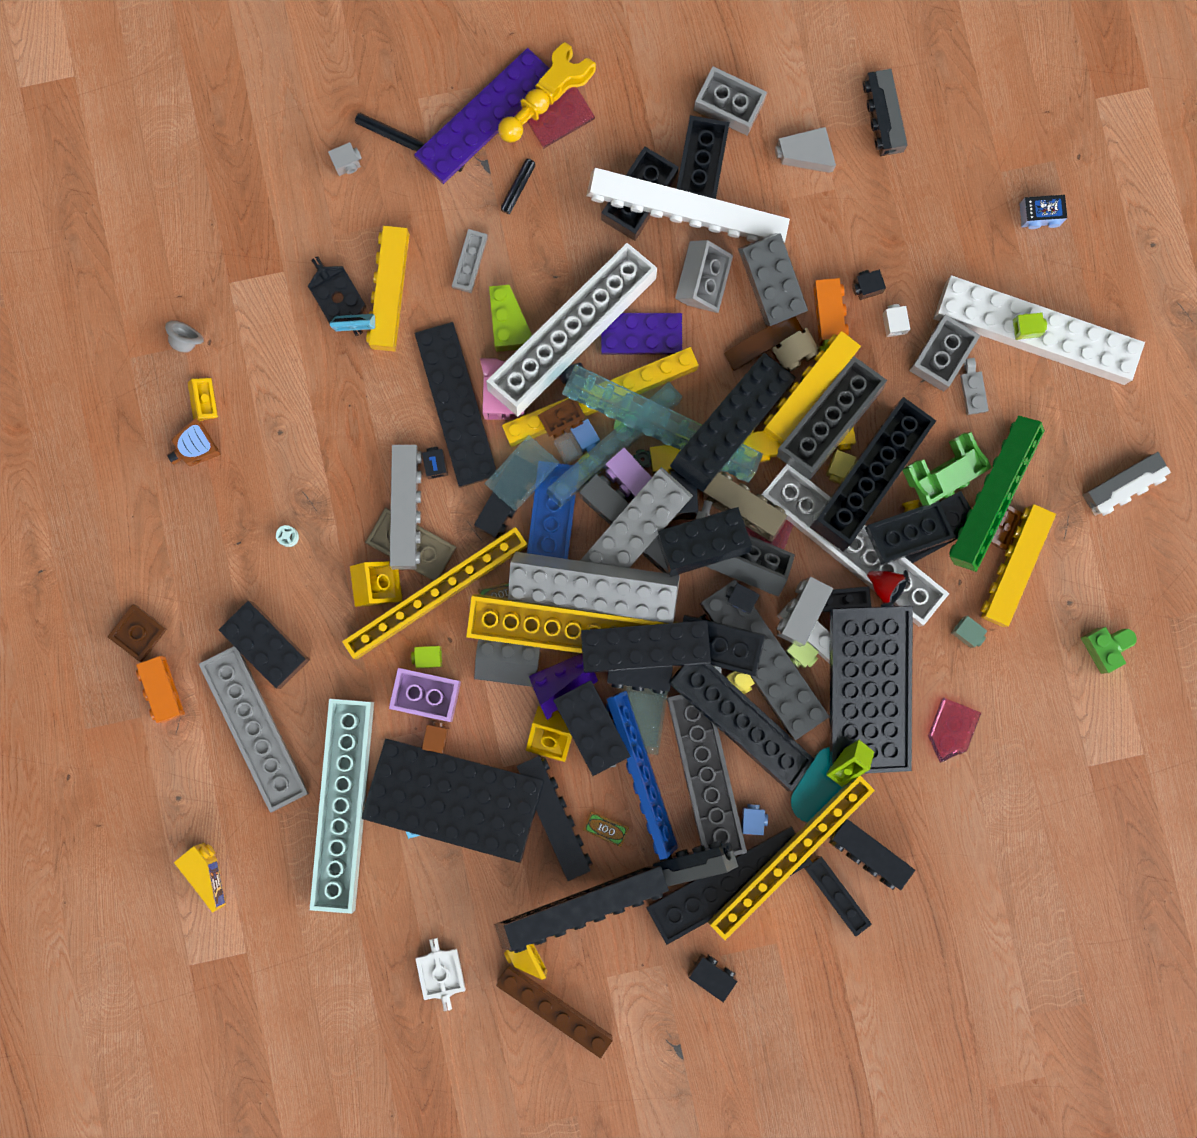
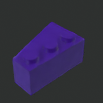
(558, 681)

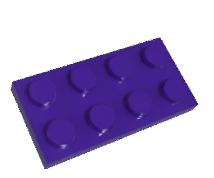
(643, 334)

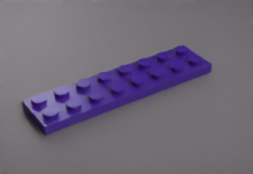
(481, 117)

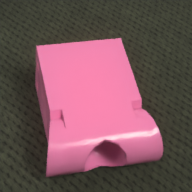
(492, 407)

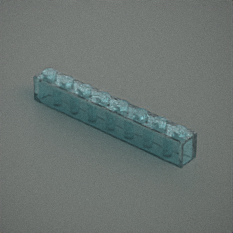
(595, 460)

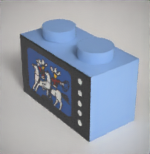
(1043, 211)

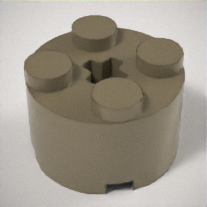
(796, 349)

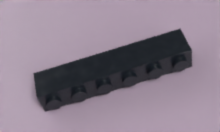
(556, 822)

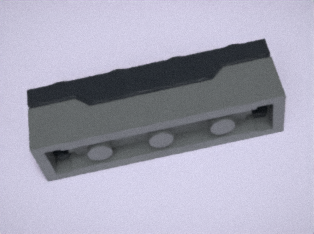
(885, 112)
(698, 863)

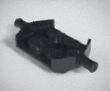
(329, 282)

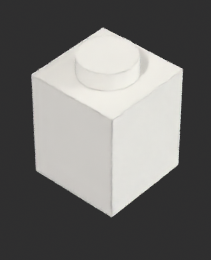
(896, 320)

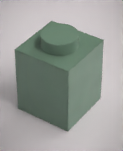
(969, 632)

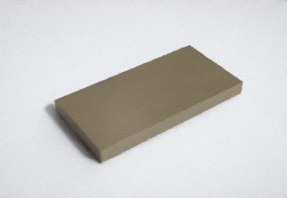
(433, 550)

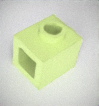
(802, 655)

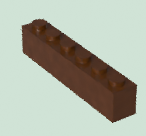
(554, 1011)

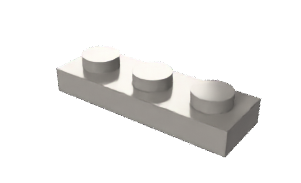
(469, 261)

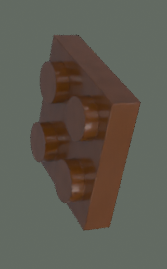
(137, 633)

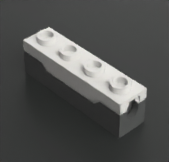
(1127, 483)

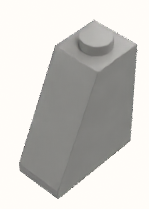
(807, 151)

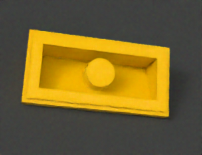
(202, 399)

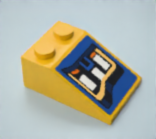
(203, 874)

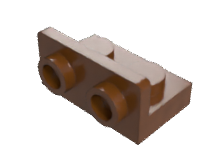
(562, 416)
(1006, 528)

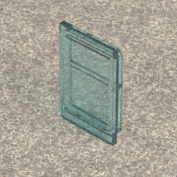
(522, 473)
(649, 714)

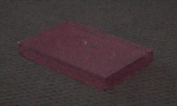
(561, 118)

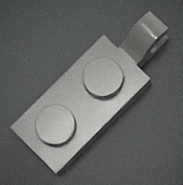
(973, 389)

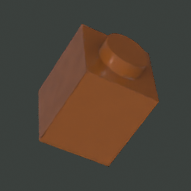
(435, 737)

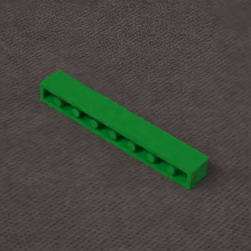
(996, 493)

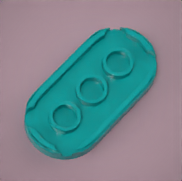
(814, 788)

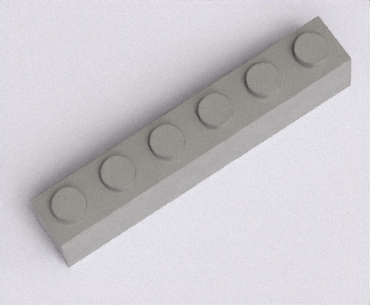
(404, 507)

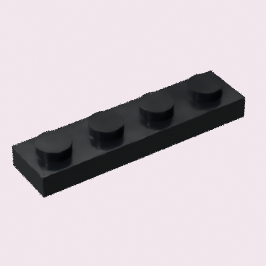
(838, 896)

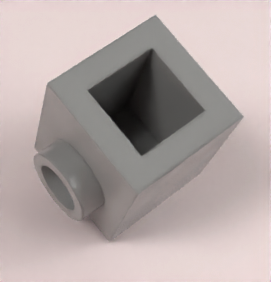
(345, 159)

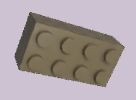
(754, 509)

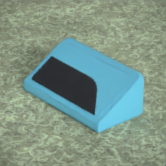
(353, 322)

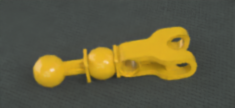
(548, 89)

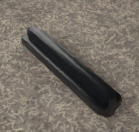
(517, 186)

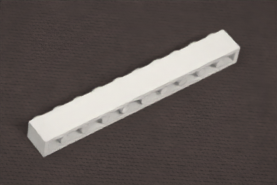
(684, 206)

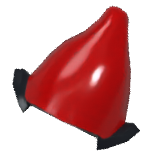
(888, 585)

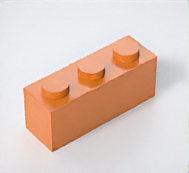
(829, 308)
(159, 689)

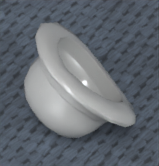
(182, 337)

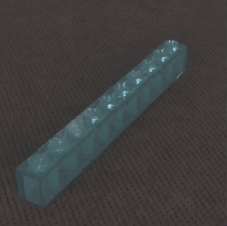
(648, 417)

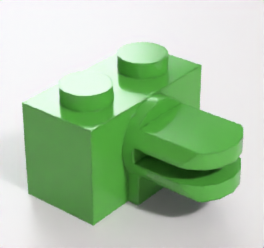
(1107, 648)

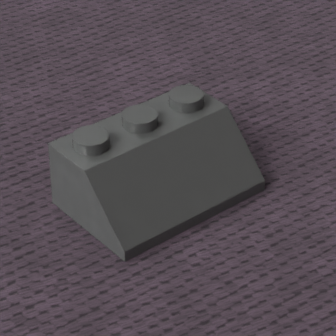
(506, 662)

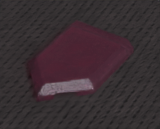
(952, 729)

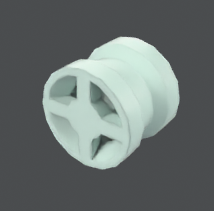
(283, 536)

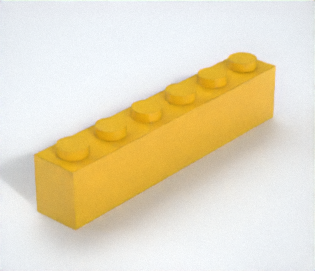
(389, 288)
(812, 387)
(1018, 565)

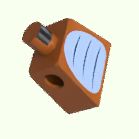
(193, 445)

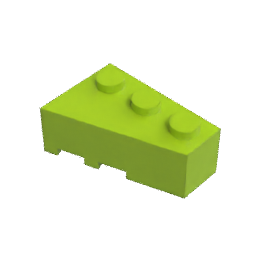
(508, 321)

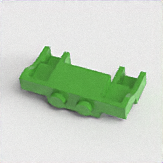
(951, 475)

